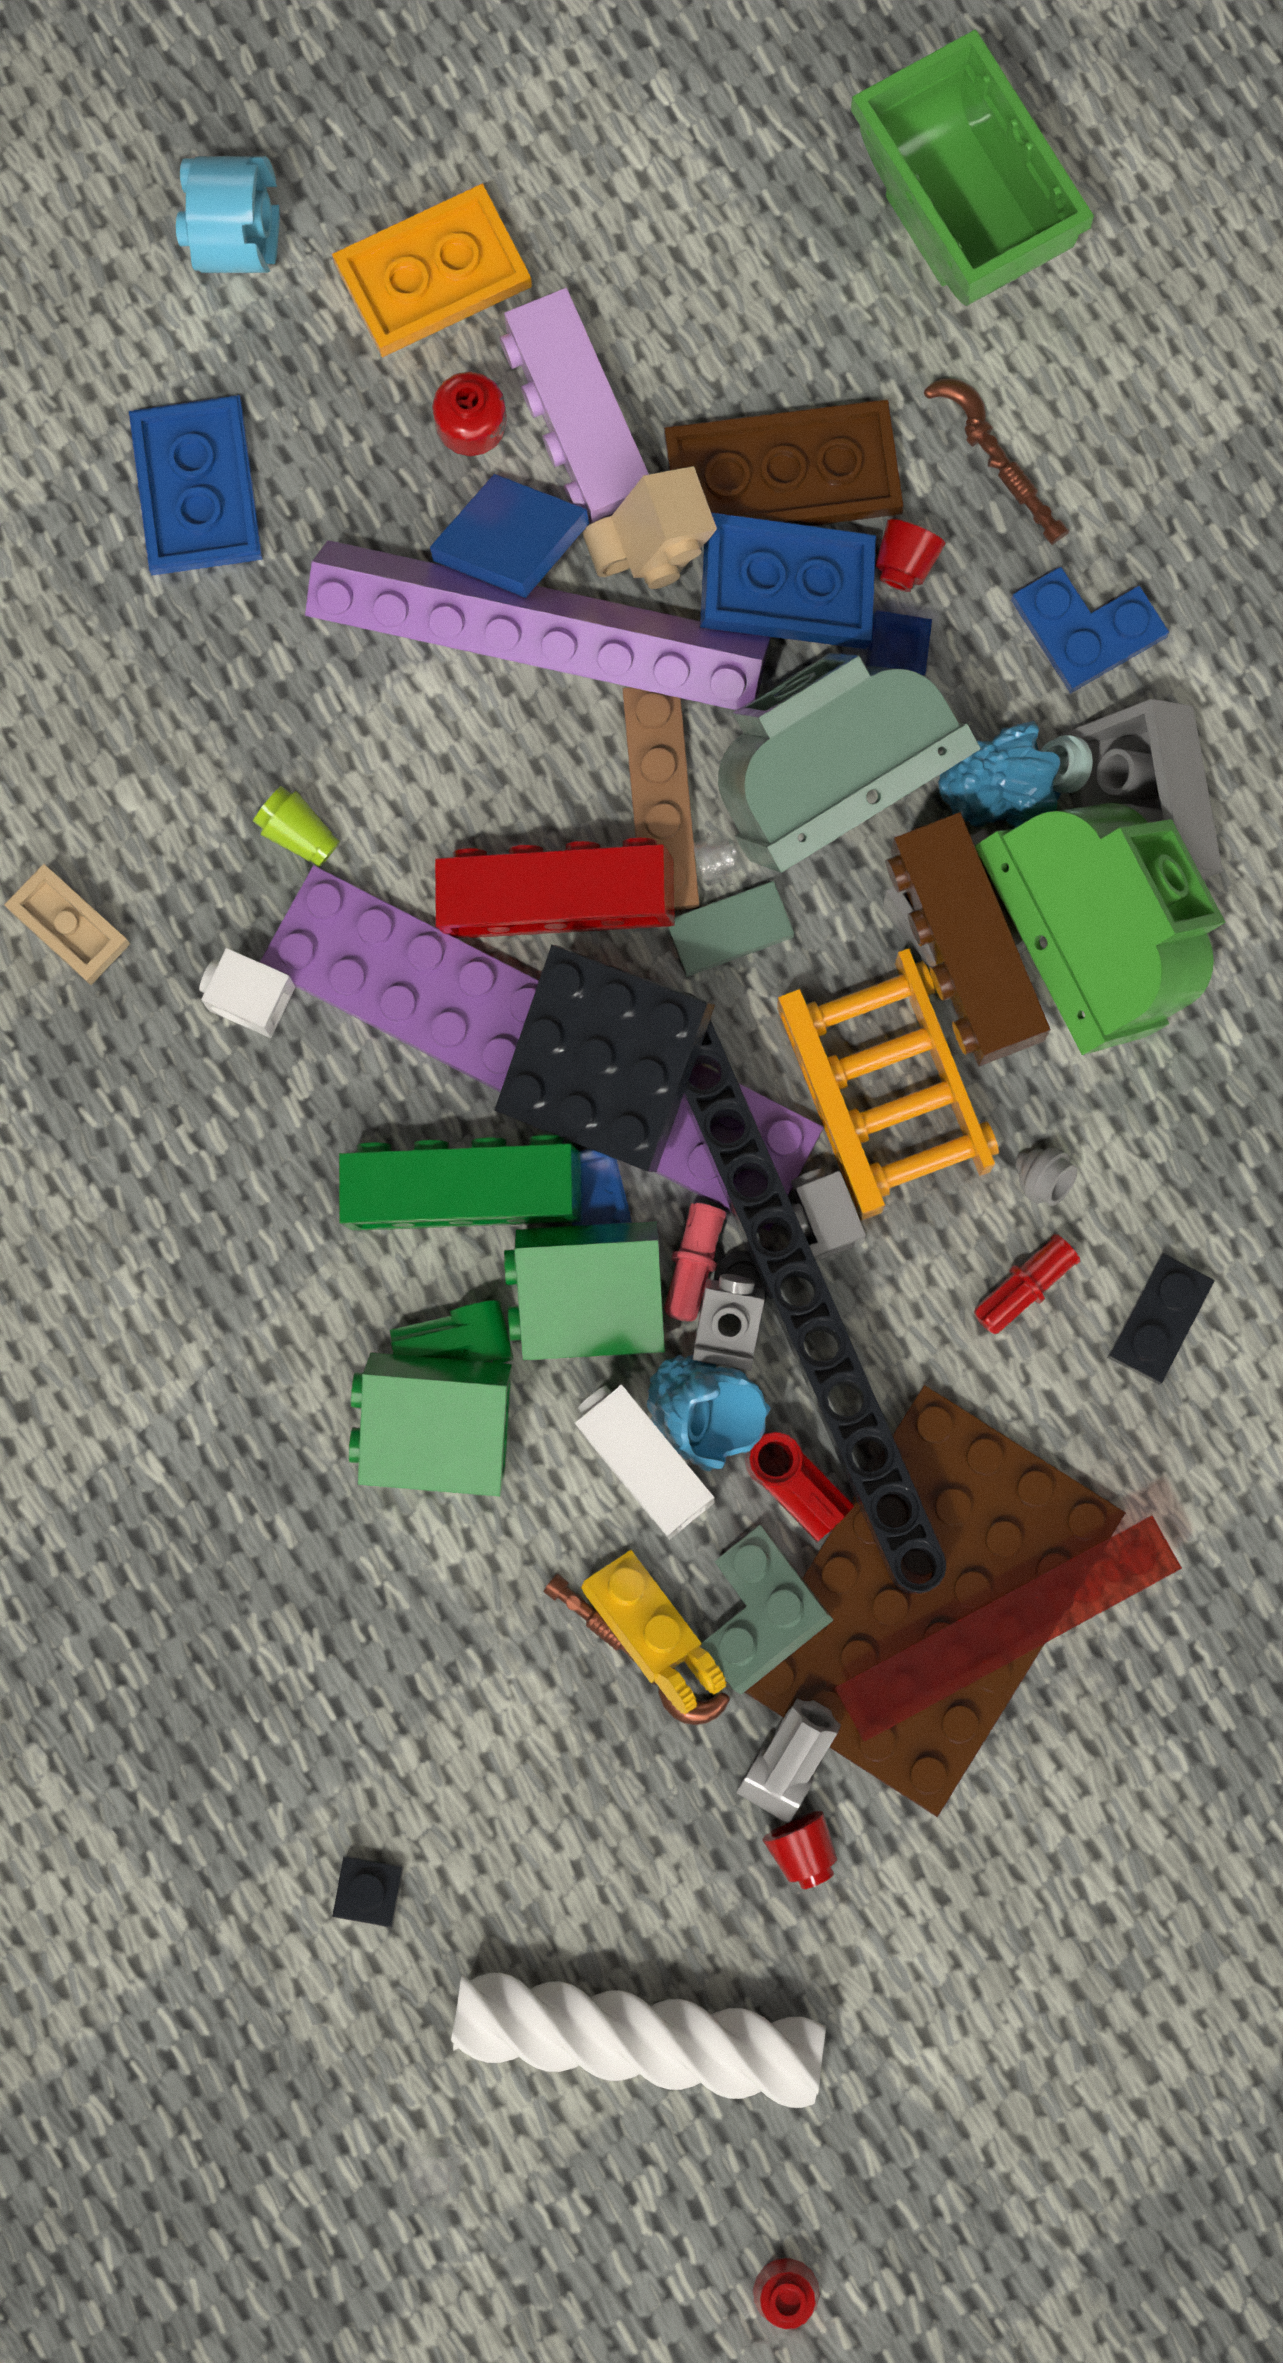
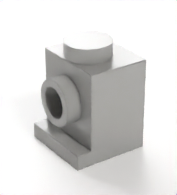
(826, 1213)
(722, 1346)

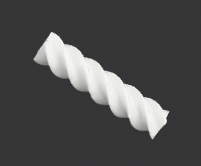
(623, 2036)

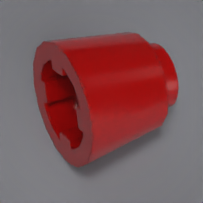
(907, 554)
(803, 1849)
(786, 2293)

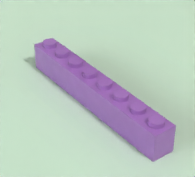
(541, 630)

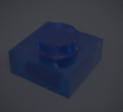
(899, 642)

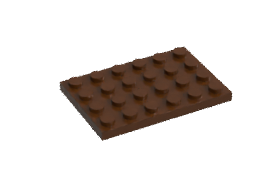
(999, 1526)

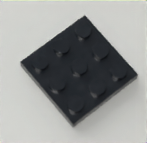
(604, 1058)

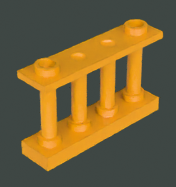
(829, 1075)

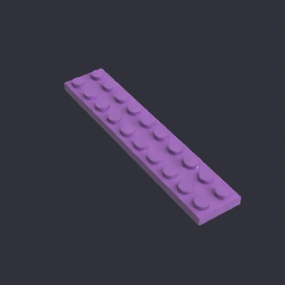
(472, 1012)

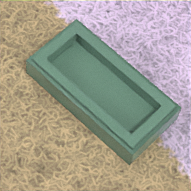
(730, 929)

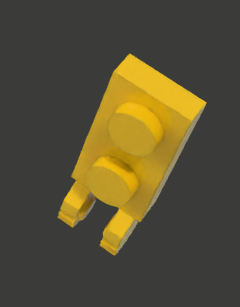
(651, 1629)

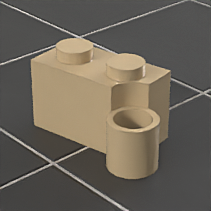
(653, 529)

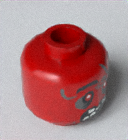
(469, 413)

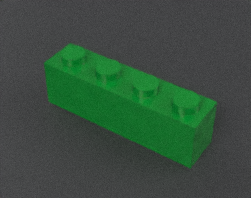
(460, 1185)

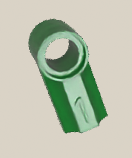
(469, 1333)

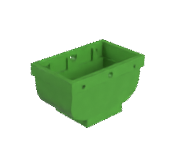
(969, 169)
(1117, 914)

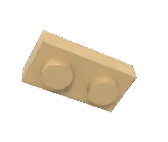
(67, 924)

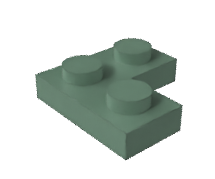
(778, 1614)

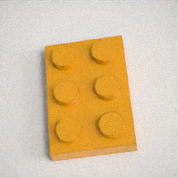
(432, 270)

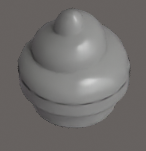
(1046, 1175)

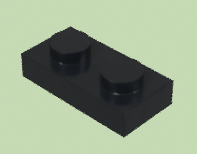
(1161, 1319)

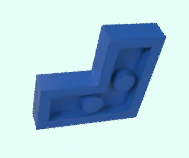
(1083, 642)

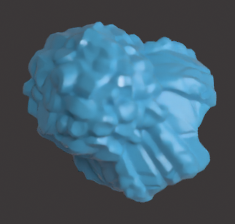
(1003, 779)
(706, 1410)

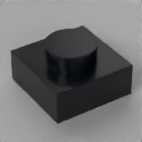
(368, 1891)

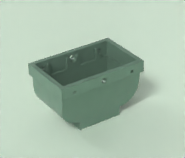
(823, 745)

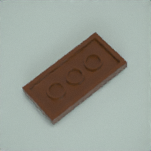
(795, 464)

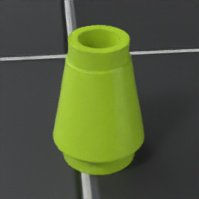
(296, 827)

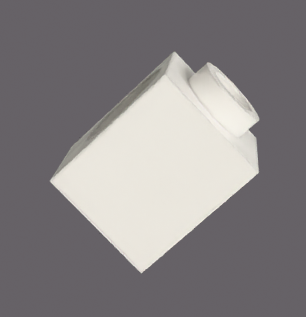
(246, 992)

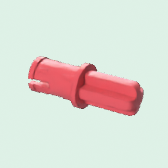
(694, 1261)

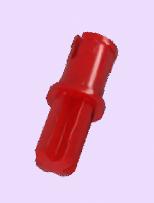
(1026, 1284)

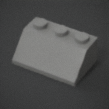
(1154, 765)

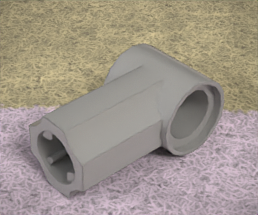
(786, 1767)

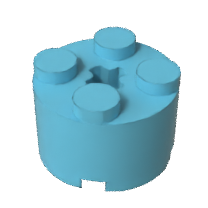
(228, 214)

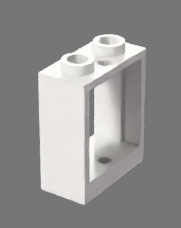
(643, 1459)

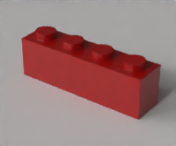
(555, 889)

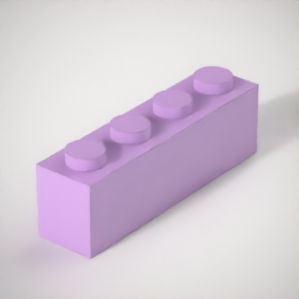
(575, 402)

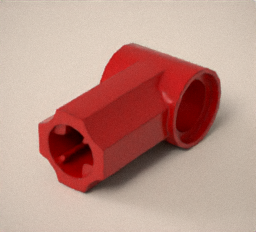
(801, 1489)

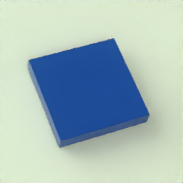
(509, 535)

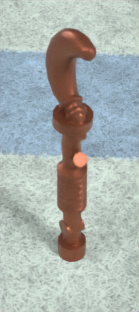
(1009, 472)
(704, 1712)

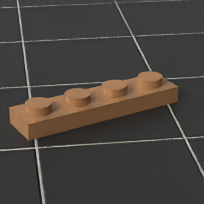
(661, 783)

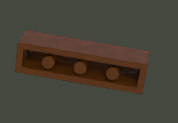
(967, 939)

